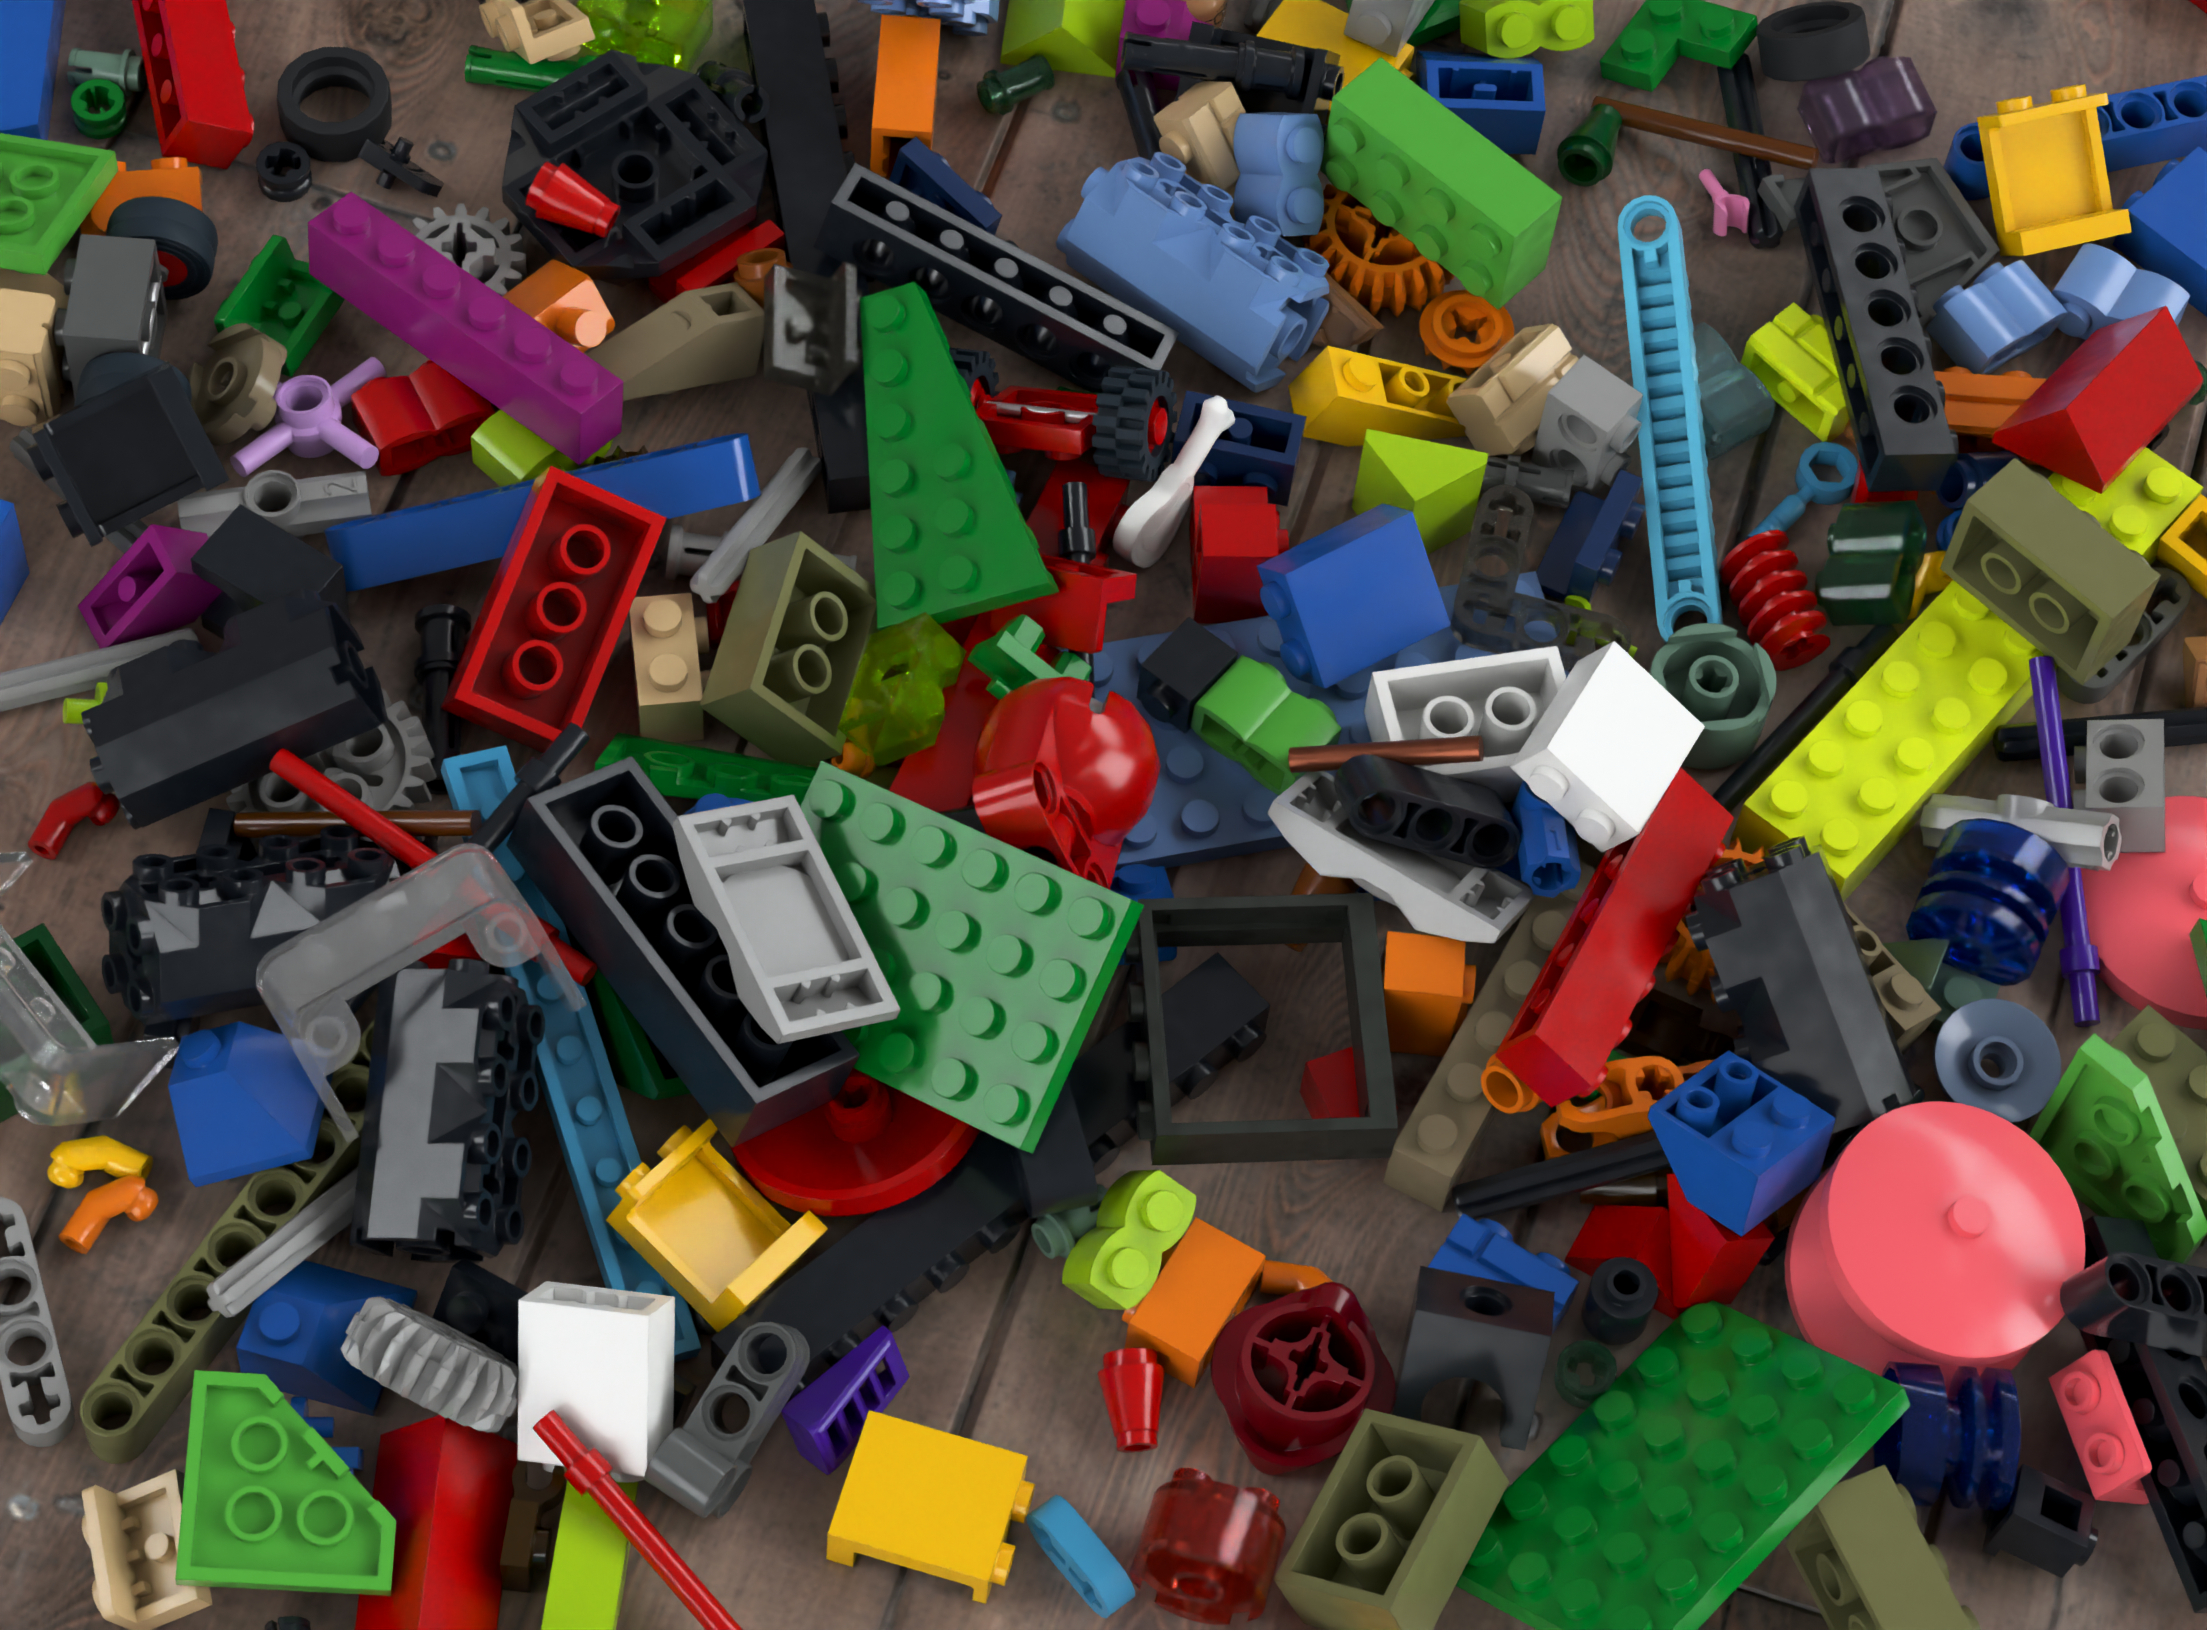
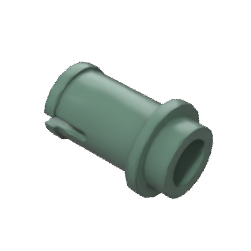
(122, 69)
(1060, 1231)

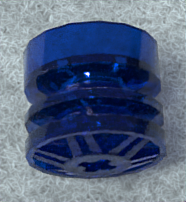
(1991, 898)
(1958, 1436)

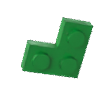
(1676, 28)

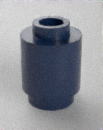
(1970, 474)

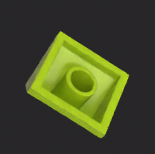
(1068, 33)
(1421, 476)

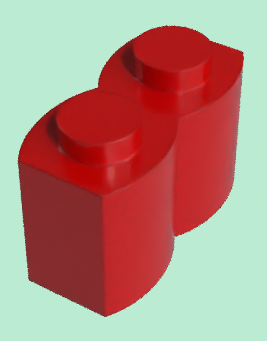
(418, 417)

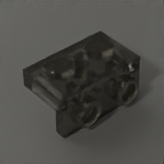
(811, 327)

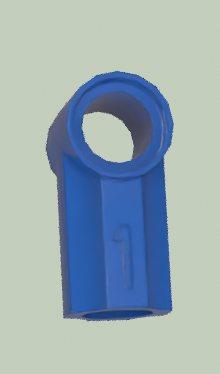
(1547, 845)

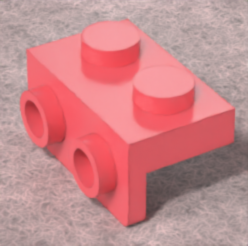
(2102, 1428)

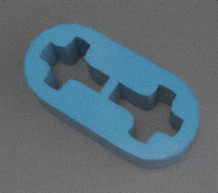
(1080, 1556)

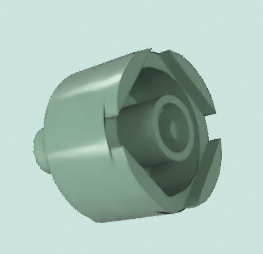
(1722, 686)

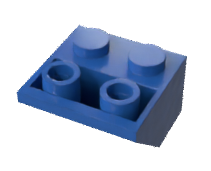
(1490, 94)
(1740, 1141)

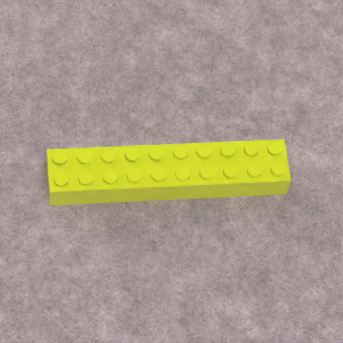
(1932, 702)

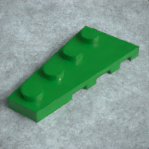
(700, 771)

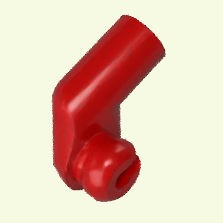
(68, 811)

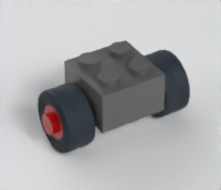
(120, 291)

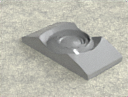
(1429, 890)
(782, 920)

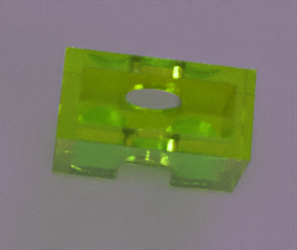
(656, 33)
(907, 709)

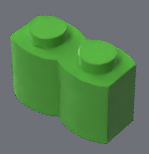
(1258, 718)

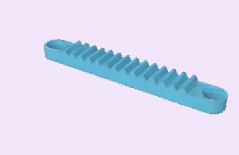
(1671, 418)

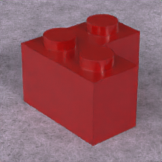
(1228, 538)

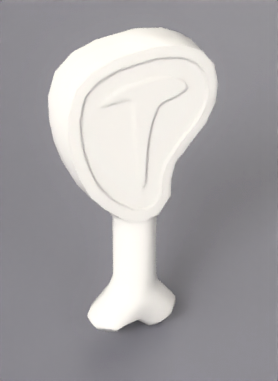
(1157, 515)

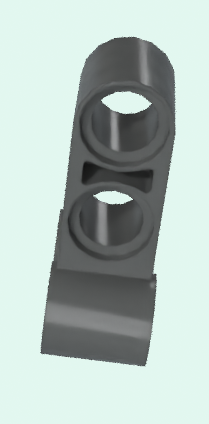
(706, 1462)

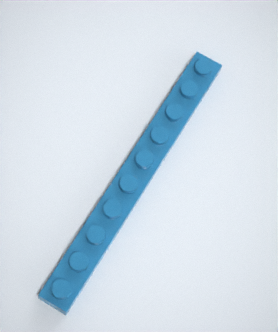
(572, 1067)

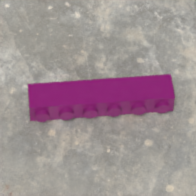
(465, 327)

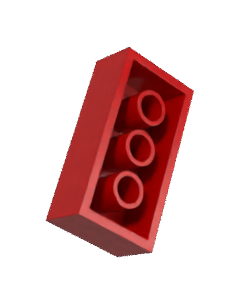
(553, 610)

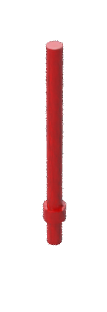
(396, 840)
(590, 1474)

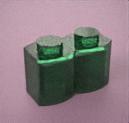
(1872, 563)

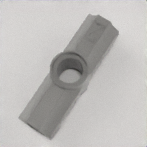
(306, 503)
(2079, 836)

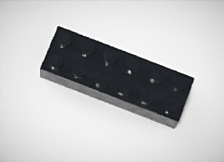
(616, 880)

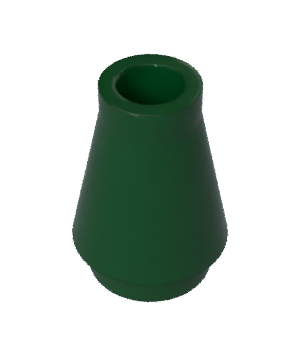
(1590, 148)

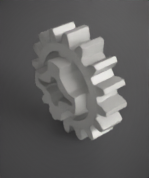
(487, 248)

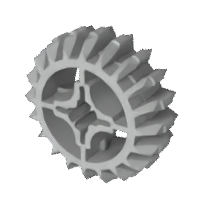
(432, 1364)

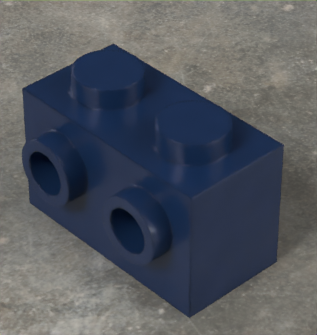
(1254, 451)

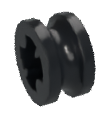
(297, 180)

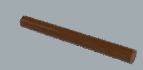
(1713, 135)
(308, 823)

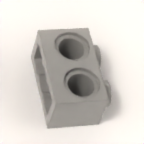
(1588, 426)
(2125, 778)

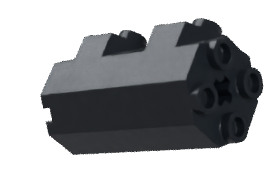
(208, 722)
(201, 922)
(1799, 982)
(439, 1108)

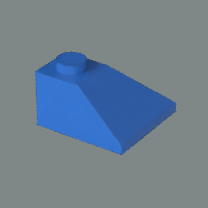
(241, 1103)
(299, 1332)

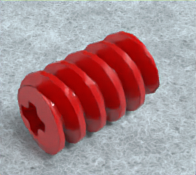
(1774, 600)

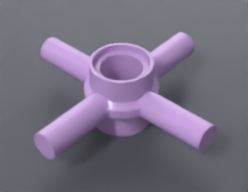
(311, 419)

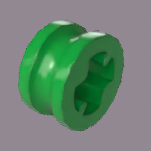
(93, 94)

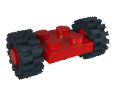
(1125, 423)

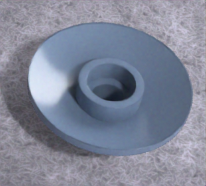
(2010, 1038)

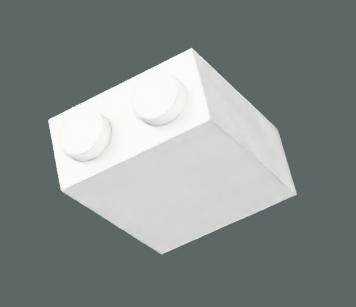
(1607, 747)
(602, 1367)

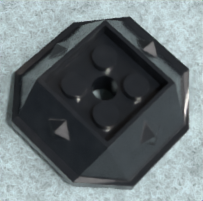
(651, 146)

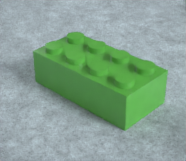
(1439, 183)

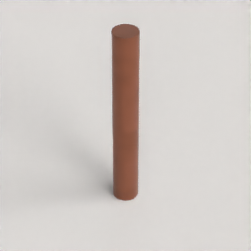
(1403, 751)

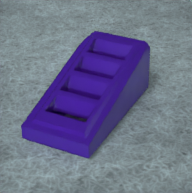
(832, 1409)

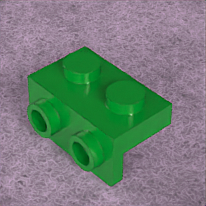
(281, 302)

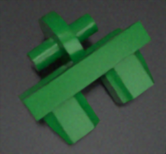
(1012, 660)

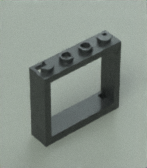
(1258, 922)

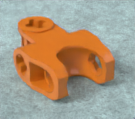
(1624, 1104)

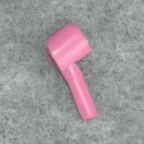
(1728, 208)

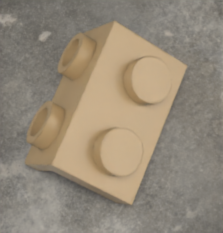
(537, 28)
(136, 1553)

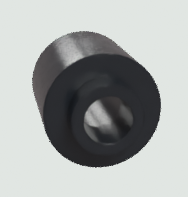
(1619, 1301)

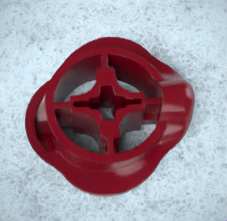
(1270, 1350)

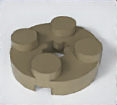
(237, 383)

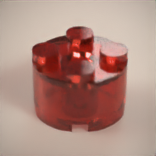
(1209, 1548)

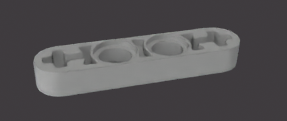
(25, 1320)

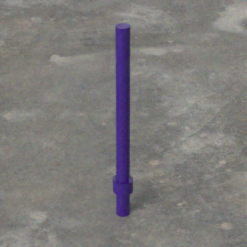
(2079, 958)

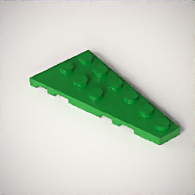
(938, 491)

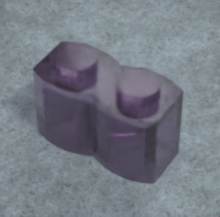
(1867, 109)

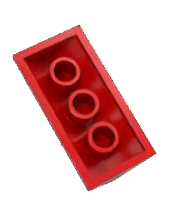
(2106, 401)
(451, 1517)

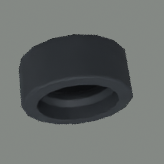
(1813, 41)
(334, 68)

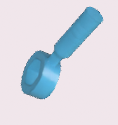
(1811, 488)

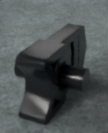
(395, 162)

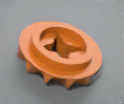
(1471, 313)

